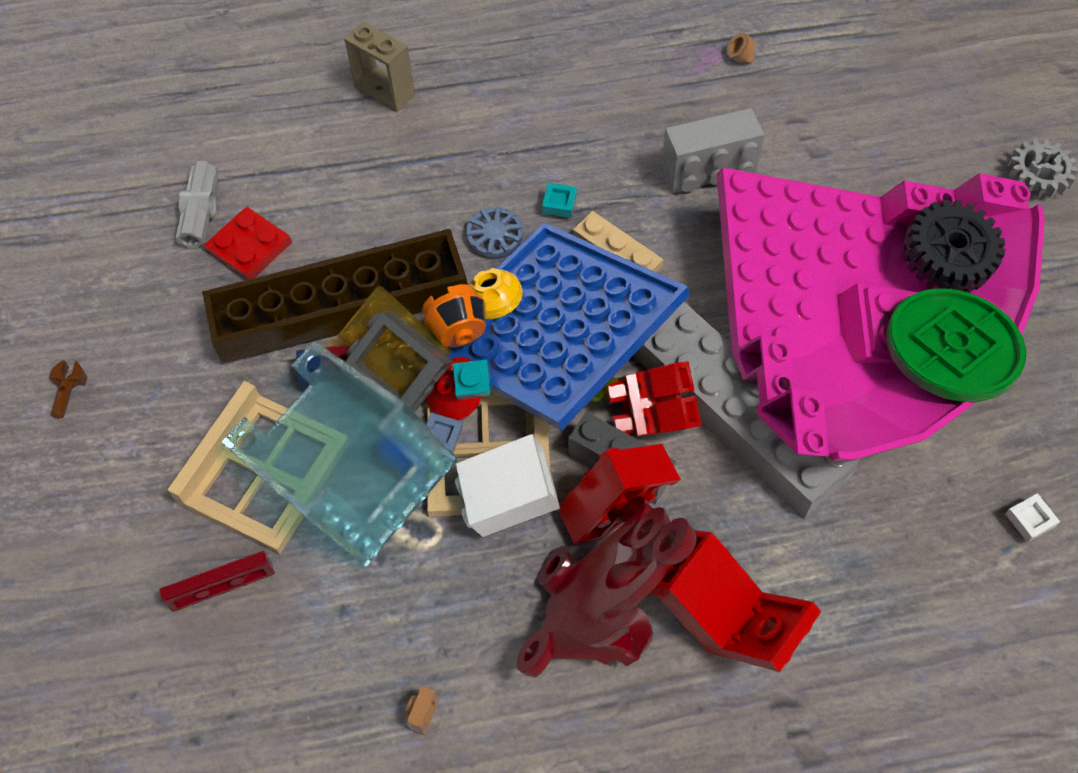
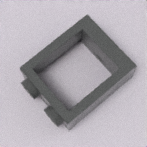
(436, 367)

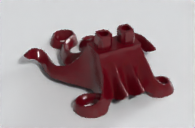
(593, 600)

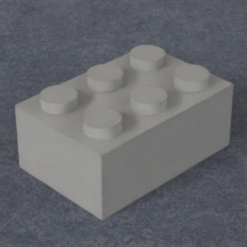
(703, 147)

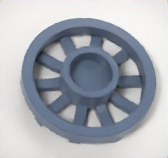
(494, 232)

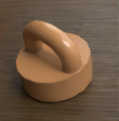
(741, 48)

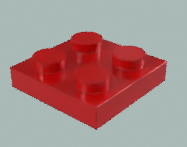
(248, 243)

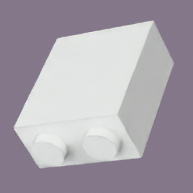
(506, 486)

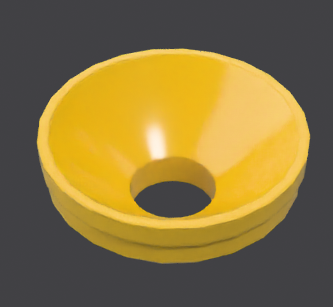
(500, 297)

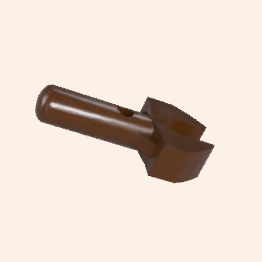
(65, 386)

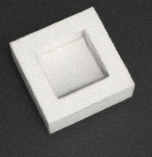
(1032, 517)

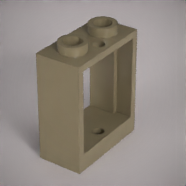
(366, 46)

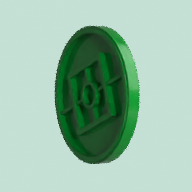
(956, 345)

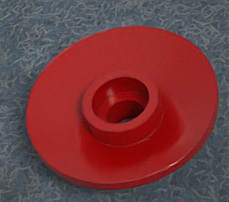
(443, 399)

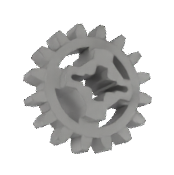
(1043, 167)

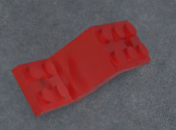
(730, 611)

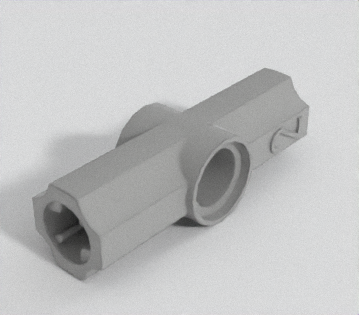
(197, 205)

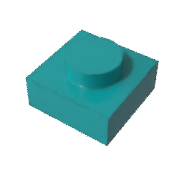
(559, 200)
(472, 379)

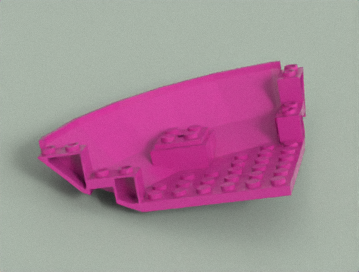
(814, 295)

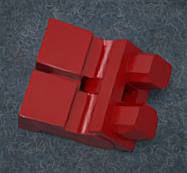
(654, 400)

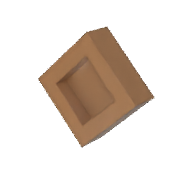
(421, 710)

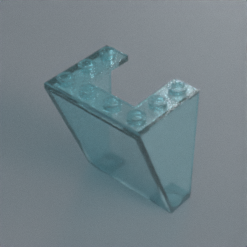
(347, 455)

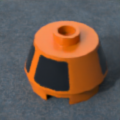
(456, 316)

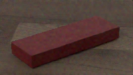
(217, 581)

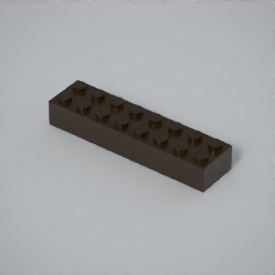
(325, 295)

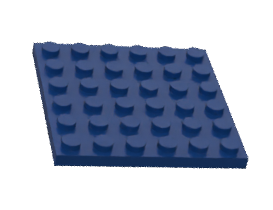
(574, 324)

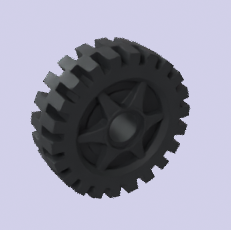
(953, 246)

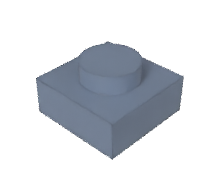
(446, 429)

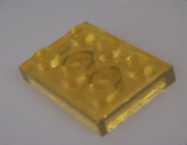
(390, 355)

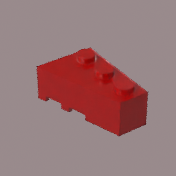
(617, 478)

